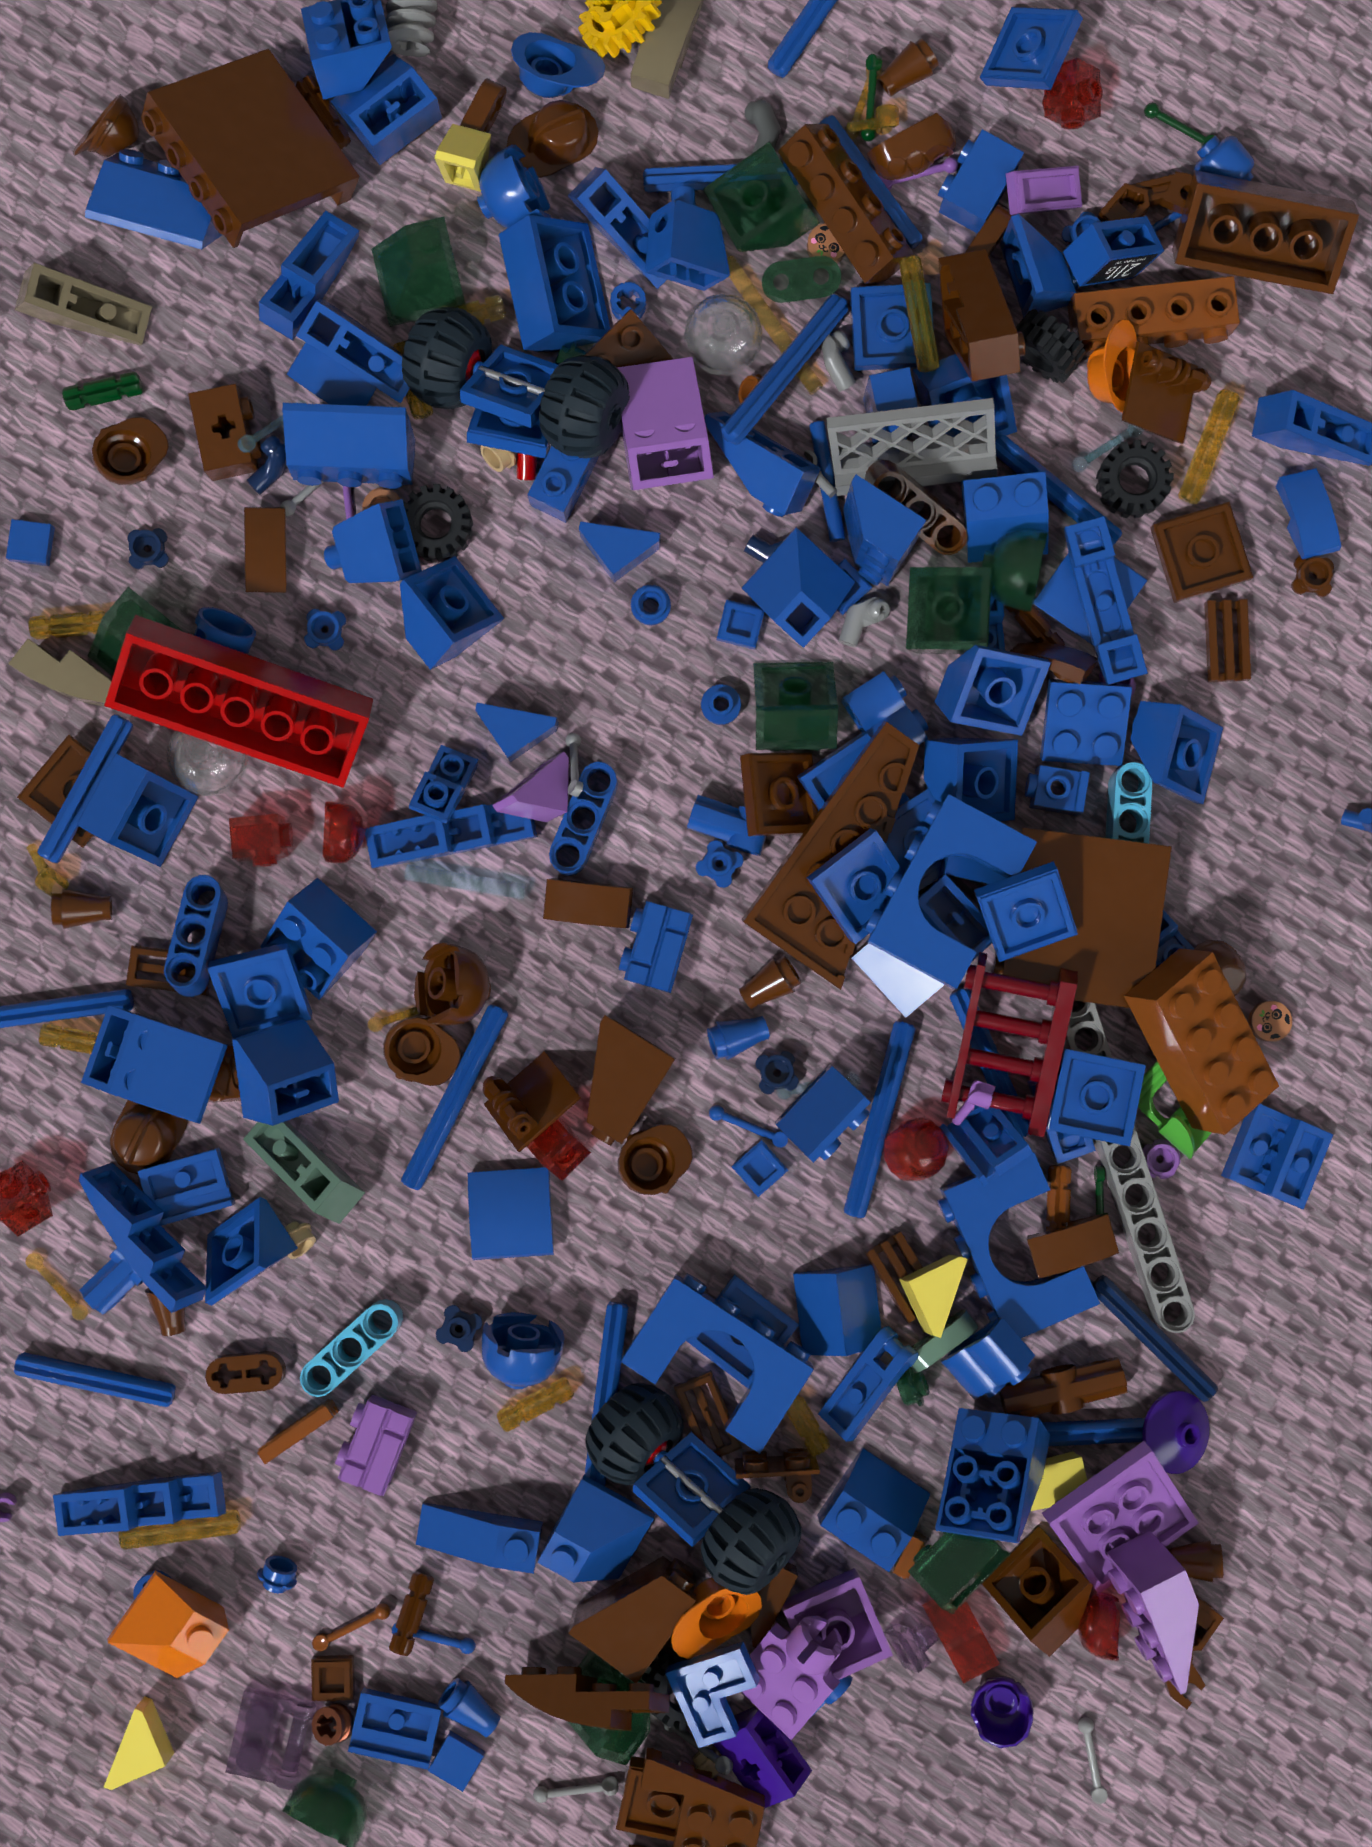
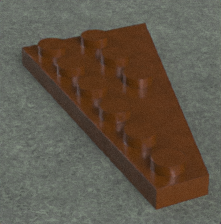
(865, 798)

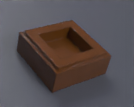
(332, 1678)

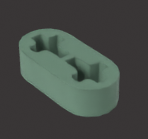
(933, 1348)

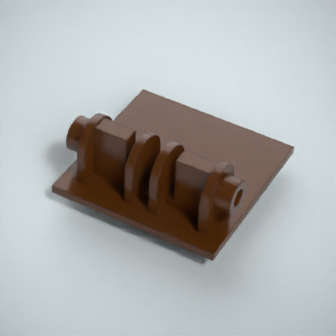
(629, 344)
(1162, 392)
(529, 1100)
(794, 1465)

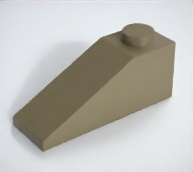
(81, 305)

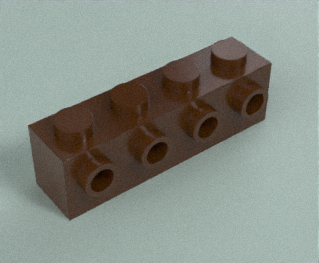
(845, 202)

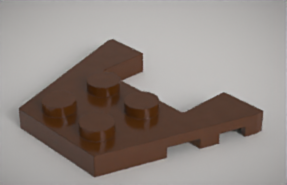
(710, 1810)

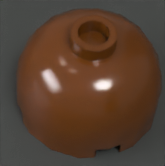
(452, 985)

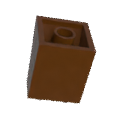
(623, 1080)
(635, 1615)

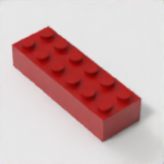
(238, 701)

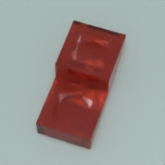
(962, 1640)

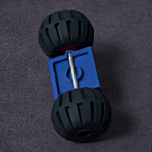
(453, 365)
(692, 1489)

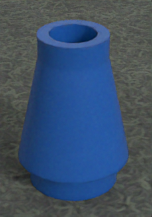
(736, 1036)
(466, 1706)

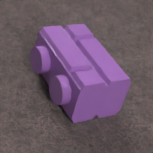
(375, 1445)

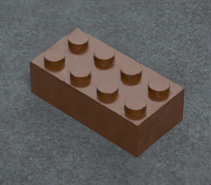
(1264, 232)

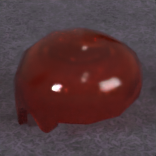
(342, 832)
(916, 1149)
(1100, 1626)

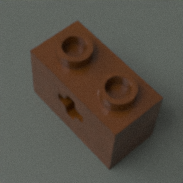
(211, 413)

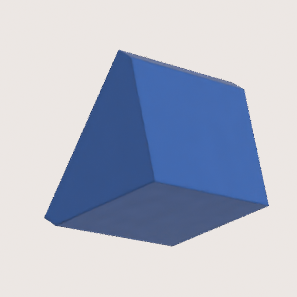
(244, 1249)
(837, 1309)

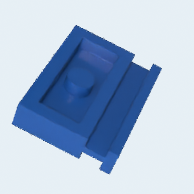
(987, 1143)
(188, 1185)
(395, 1728)

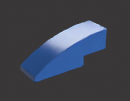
(307, 274)

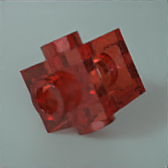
(1074, 95)
(23, 1198)

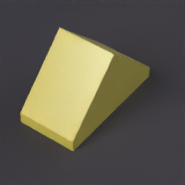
(463, 156)
(933, 1292)
(142, 1747)

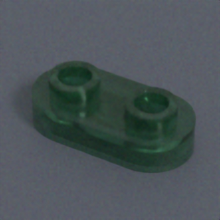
(801, 279)

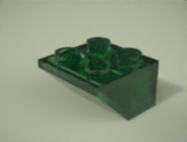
(956, 1567)

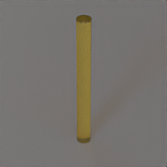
(769, 321)

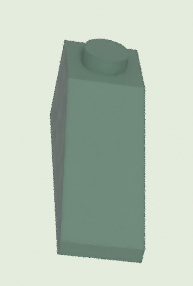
(305, 1170)

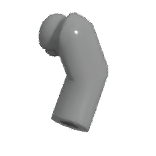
(834, 361)
(860, 616)

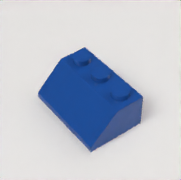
(149, 200)
(554, 283)
(349, 444)
(879, 531)

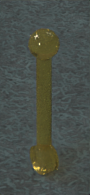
(861, 105)
(376, 1023)
(35, 1261)

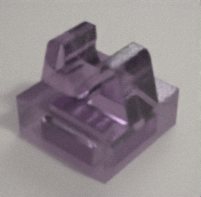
(911, 1644)

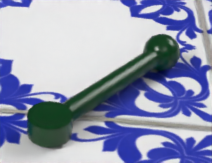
(873, 64)
(1153, 111)
(1099, 1177)

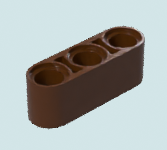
(937, 514)

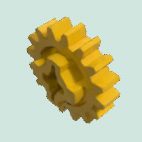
(620, 21)

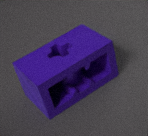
(765, 1758)

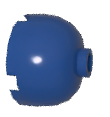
(510, 189)
(521, 1351)

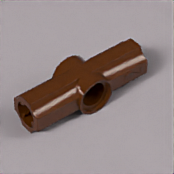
(1064, 1388)

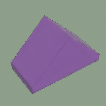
(541, 793)

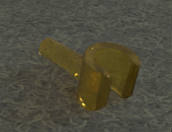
(886, 118)
(46, 876)

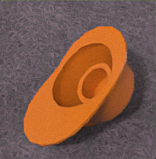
(1111, 365)
(713, 1619)

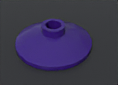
(1177, 1431)

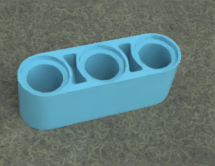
(1135, 803)
(337, 1361)

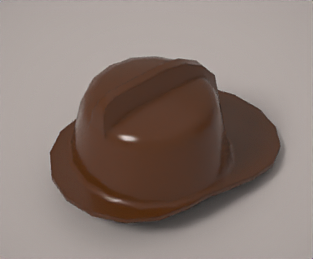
(555, 137)
(145, 1136)

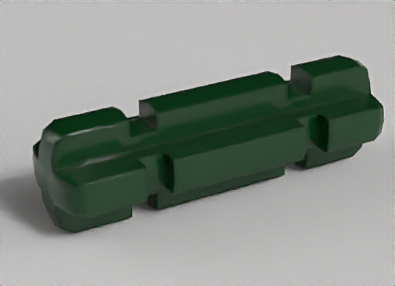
(102, 390)

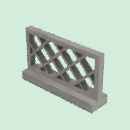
(931, 457)

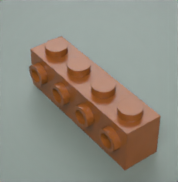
(1158, 312)

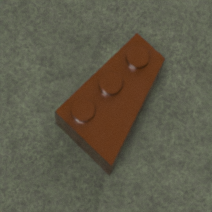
(978, 317)

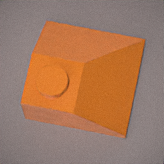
(170, 1627)

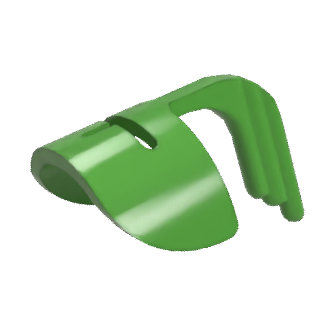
(1177, 1127)

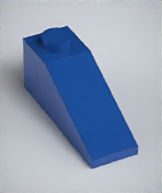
(615, 217)
(354, 348)
(1312, 427)
(767, 468)
(481, 1536)

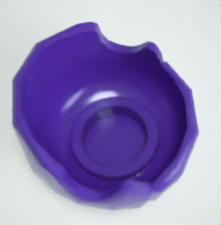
(1002, 1711)

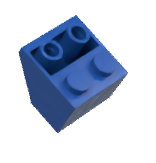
(345, 43)
(389, 109)
(322, 936)
(283, 1073)
(823, 1114)

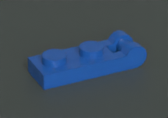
(867, 1384)

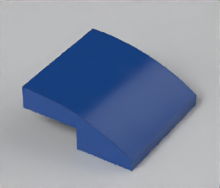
(1061, 598)
(1277, 1155)
(510, 1213)

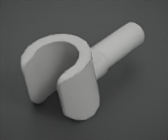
(820, 480)

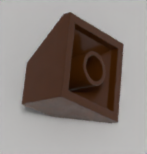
(1041, 1591)

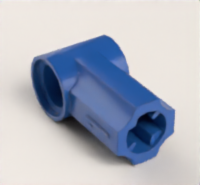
(725, 824)
(110, 1283)

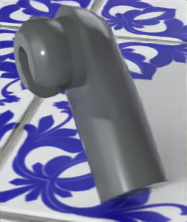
(766, 122)

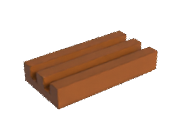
(297, 1430)

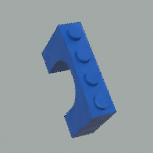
(953, 832)
(1022, 1304)
(778, 1368)

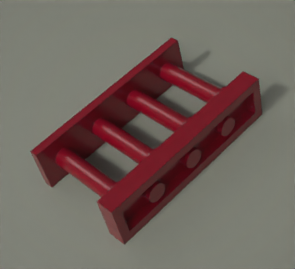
(1050, 1032)

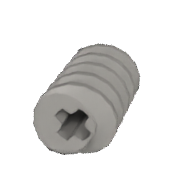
(409, 26)

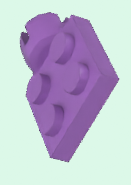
(794, 1673)

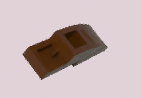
(583, 1700)

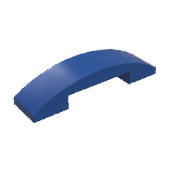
(1103, 601)

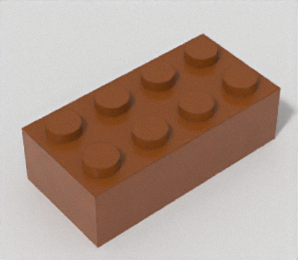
(1202, 1040)

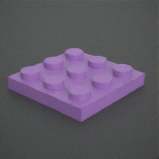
(1116, 1507)

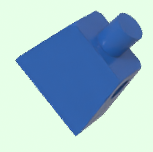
(686, 243)
(374, 545)

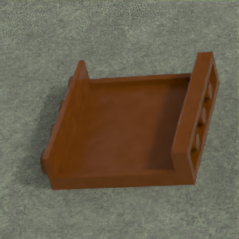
(247, 143)
(1117, 908)

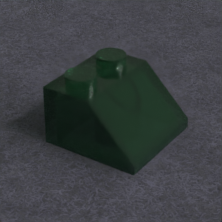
(948, 609)
(795, 706)

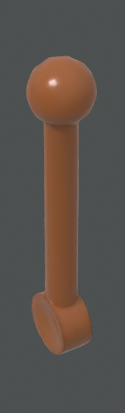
(322, 1640)

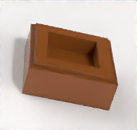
(905, 1560)

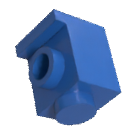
(1042, 798)

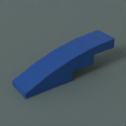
(430, 838)
(136, 1230)
(139, 1504)

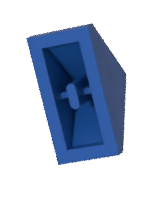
(618, 547)
(516, 729)

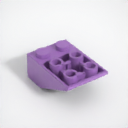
(664, 425)
(1157, 1604)

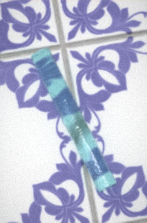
(465, 881)

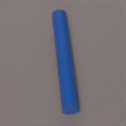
(824, 461)

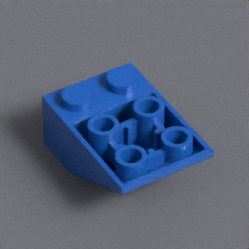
(949, 913)
(154, 1064)
(992, 1474)

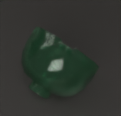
(1016, 567)
(329, 1806)

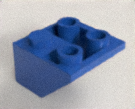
(799, 587)

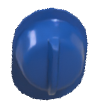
(554, 66)

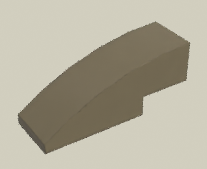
(665, 47)
(69, 677)

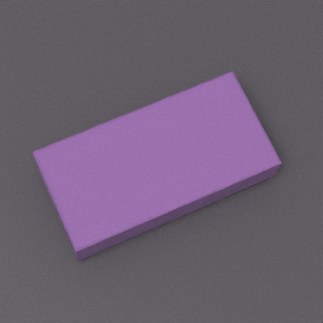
(1044, 190)

